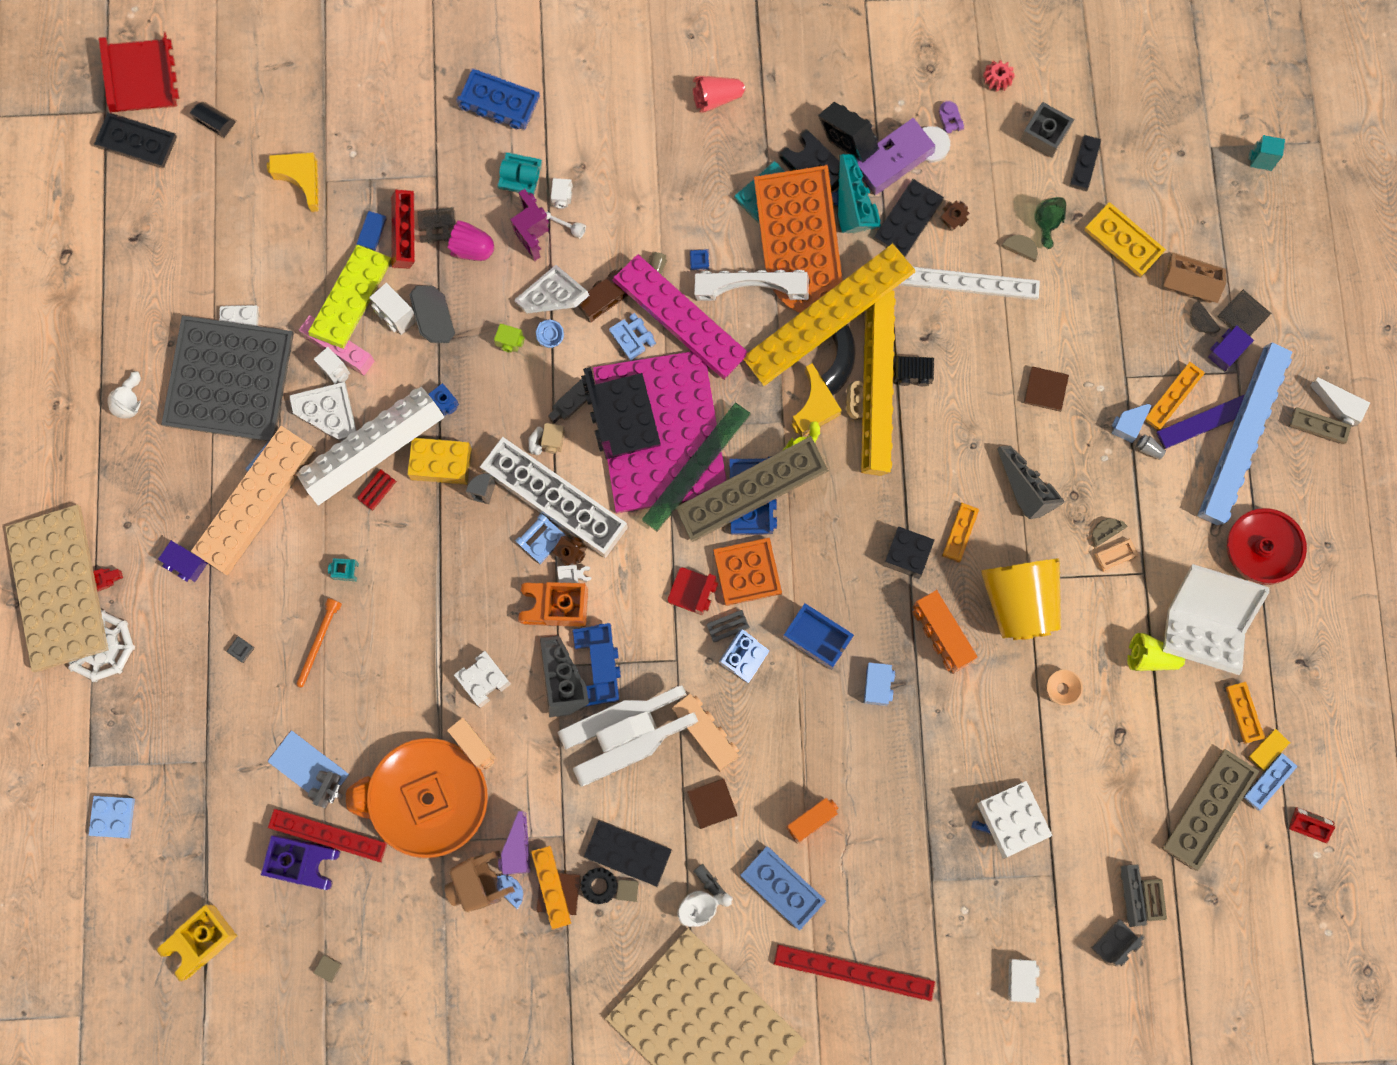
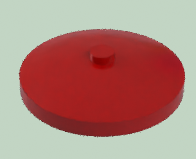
(1266, 546)

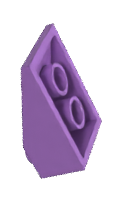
(515, 854)

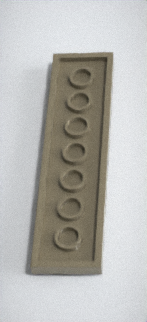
(752, 489)

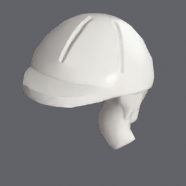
(122, 400)
(700, 907)

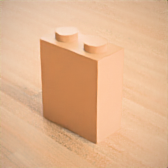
(472, 744)

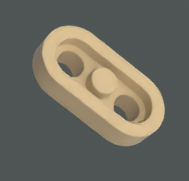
(855, 401)

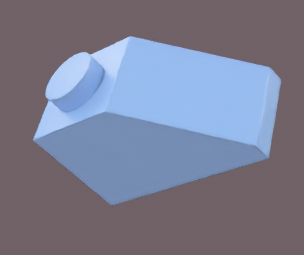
(1130, 422)

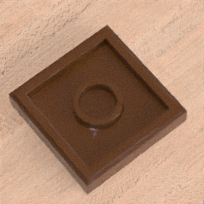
(1046, 389)
(712, 803)
(570, 886)

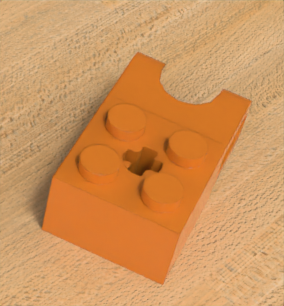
(550, 601)

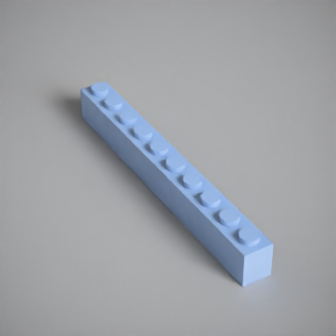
(1245, 434)

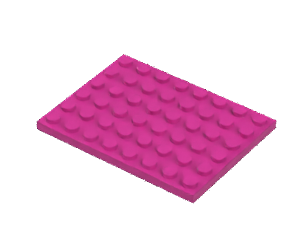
(684, 419)

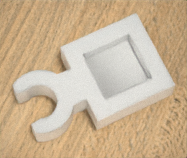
(570, 574)

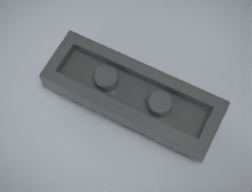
(1133, 895)

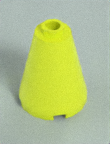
(1149, 656)

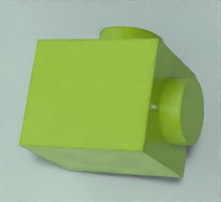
(509, 338)

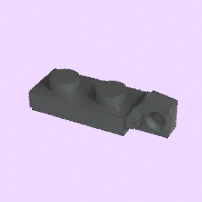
(569, 403)

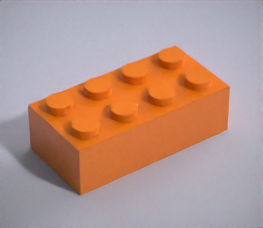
(944, 632)

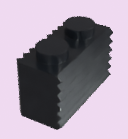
(914, 370)

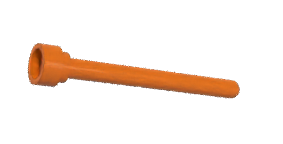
(331, 607)

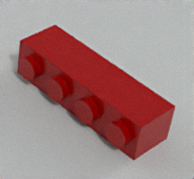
(402, 229)

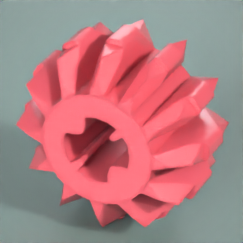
(1002, 81)

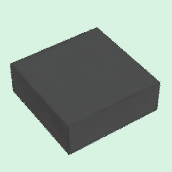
(240, 649)

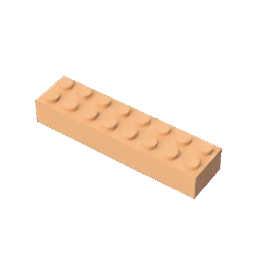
(253, 500)

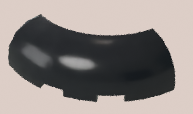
(843, 365)

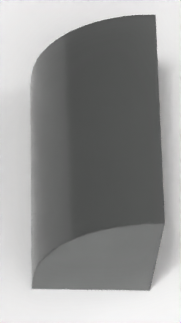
(481, 488)

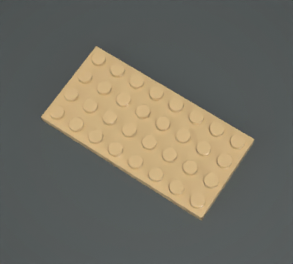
(56, 588)

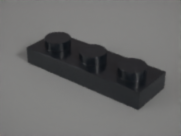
(1085, 163)

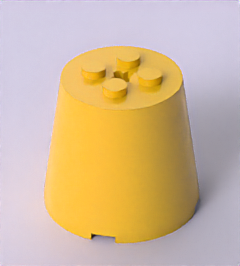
(1025, 598)

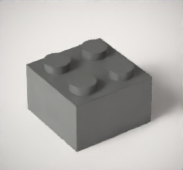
(1047, 129)

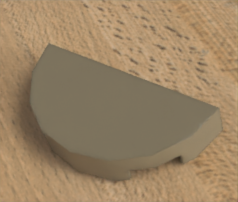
(1022, 246)
(1106, 529)

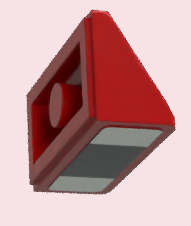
(1312, 825)

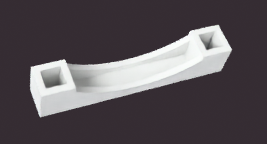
(711, 285)

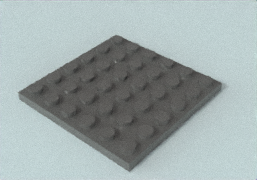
(227, 378)

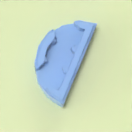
(507, 881)

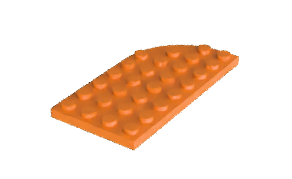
(799, 229)

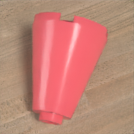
(716, 91)

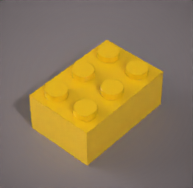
(439, 461)

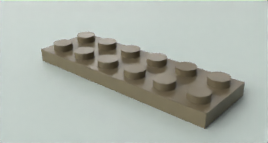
(1210, 810)

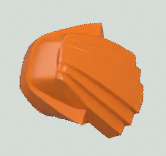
(357, 798)

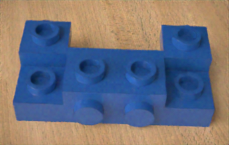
(603, 662)

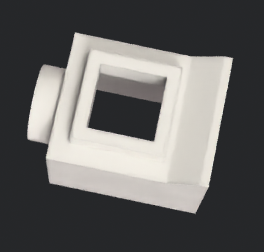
(561, 193)

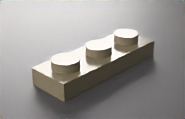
(1320, 425)

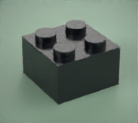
(908, 552)

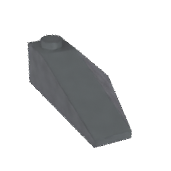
(1030, 491)
(563, 684)

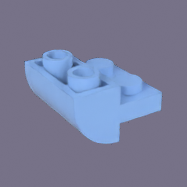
(744, 656)

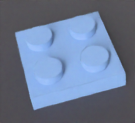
(111, 817)

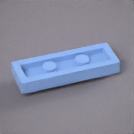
(1270, 781)

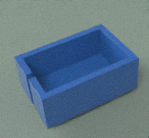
(818, 636)

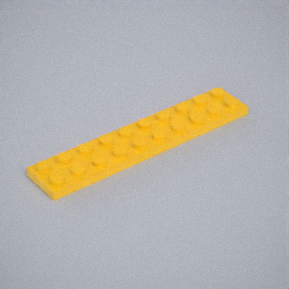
(829, 314)

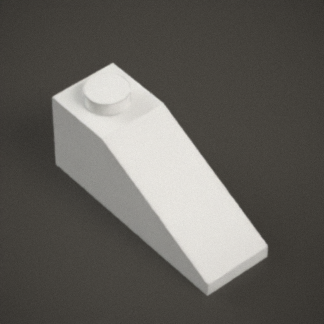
(1342, 404)

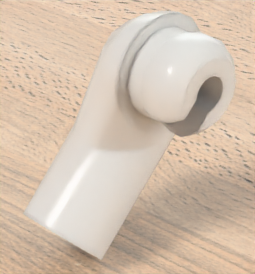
(534, 448)

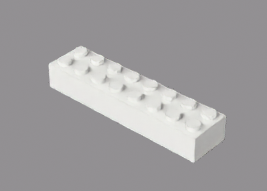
(369, 445)
(554, 497)

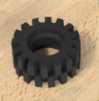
(587, 881)

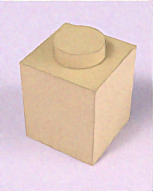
(553, 438)

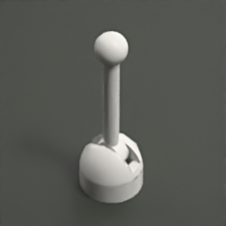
(577, 229)

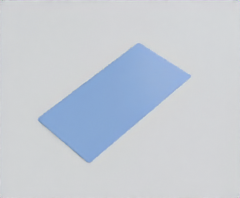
(303, 762)

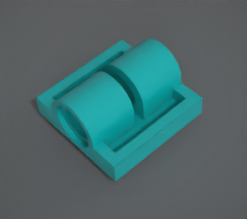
(519, 173)

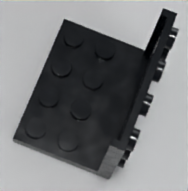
(621, 414)

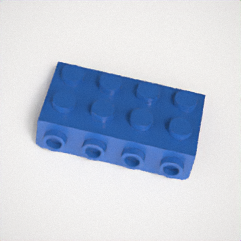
(498, 99)
(759, 520)

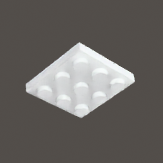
(1014, 819)

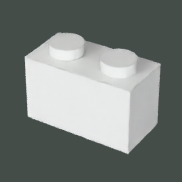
(332, 366)
(1023, 981)

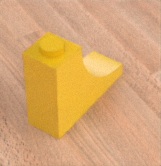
(300, 170)
(819, 407)

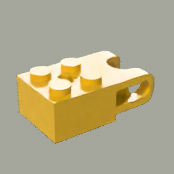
(193, 944)

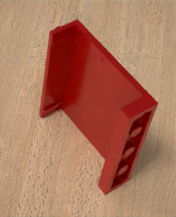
(138, 74)

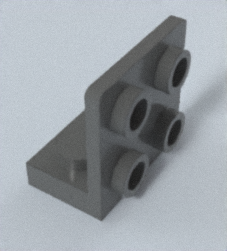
(1117, 944)

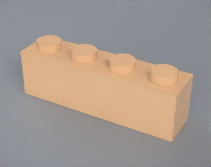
(706, 734)

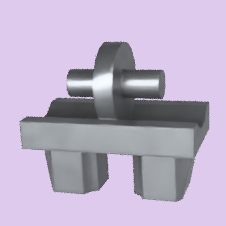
(328, 791)

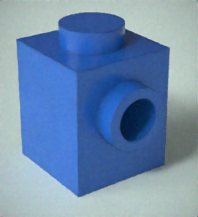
(444, 400)

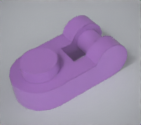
(947, 112)

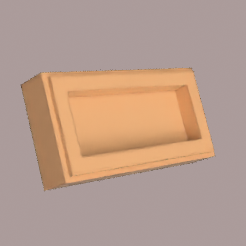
(1116, 554)

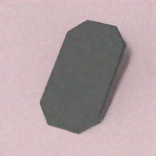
(432, 314)

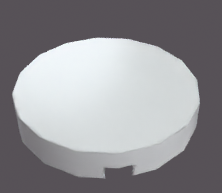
(942, 142)

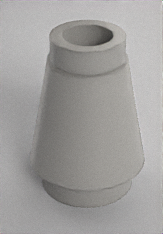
(1150, 447)

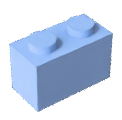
(878, 684)

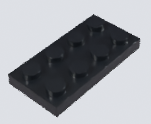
(135, 140)
(909, 217)
(628, 853)

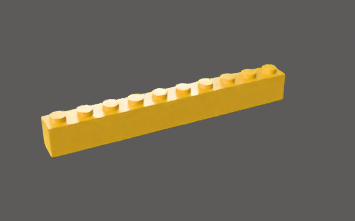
(878, 387)

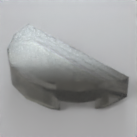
(1202, 320)

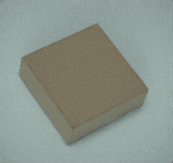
(627, 890)
(327, 968)

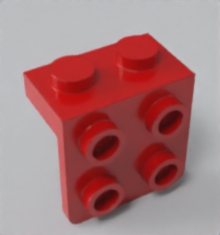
(692, 591)

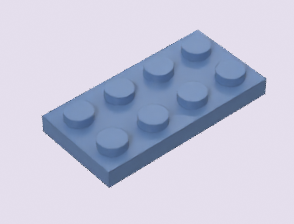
(783, 888)

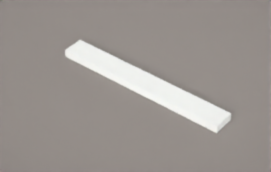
(973, 283)

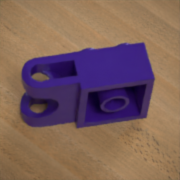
(304, 863)

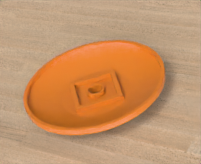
(422, 769)

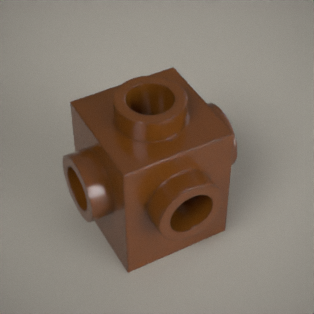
(948, 216)
(570, 550)

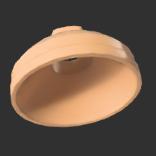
(1073, 683)

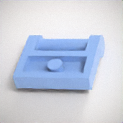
(545, 543)

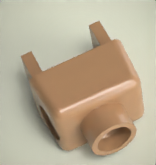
(475, 884)

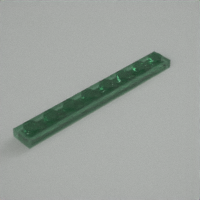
(696, 467)

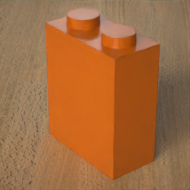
(812, 820)

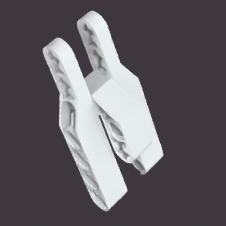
(619, 726)

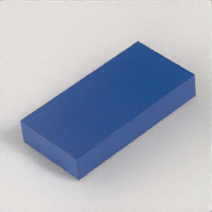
(371, 230)

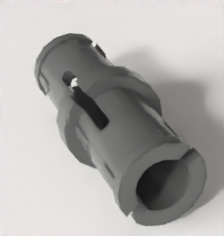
(708, 880)

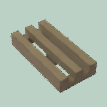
(1153, 899)

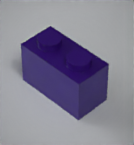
(1232, 346)
(182, 561)

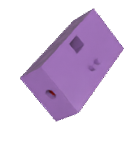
(896, 156)

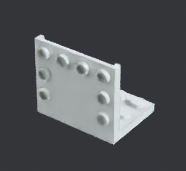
(1212, 617)

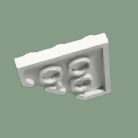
(552, 292)
(326, 409)

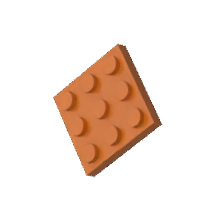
(747, 571)

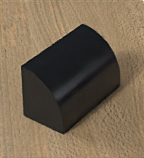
(212, 119)

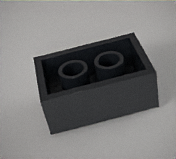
(849, 131)

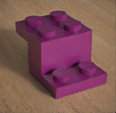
(530, 224)

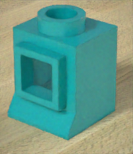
(349, 571)

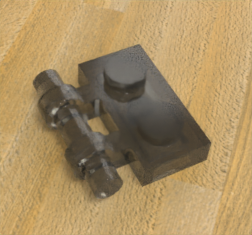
(436, 219)

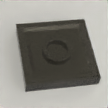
(1244, 313)

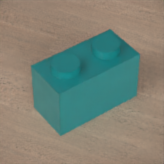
(1266, 153)

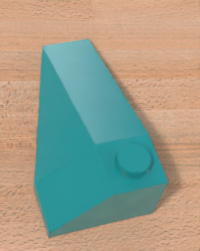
(854, 205)

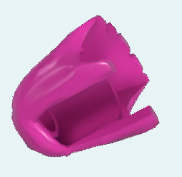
(470, 242)

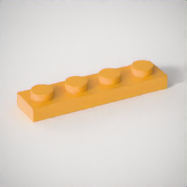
(1174, 396)
(551, 887)

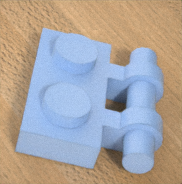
(627, 338)

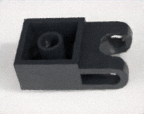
(813, 155)

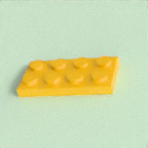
(1124, 239)

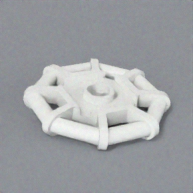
(108, 656)

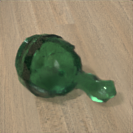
(1048, 217)

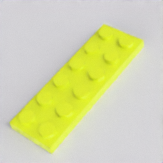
(350, 296)

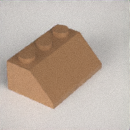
(1195, 278)

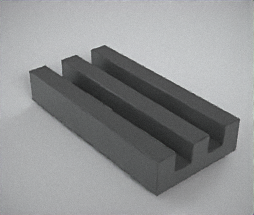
(712, 631)

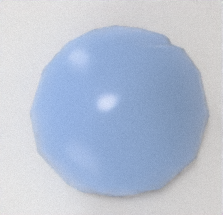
(549, 333)

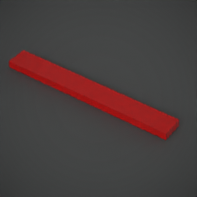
(854, 973)

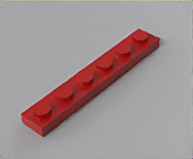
(327, 835)

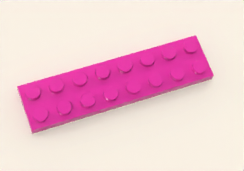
(680, 316)

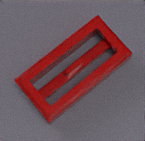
(369, 487)

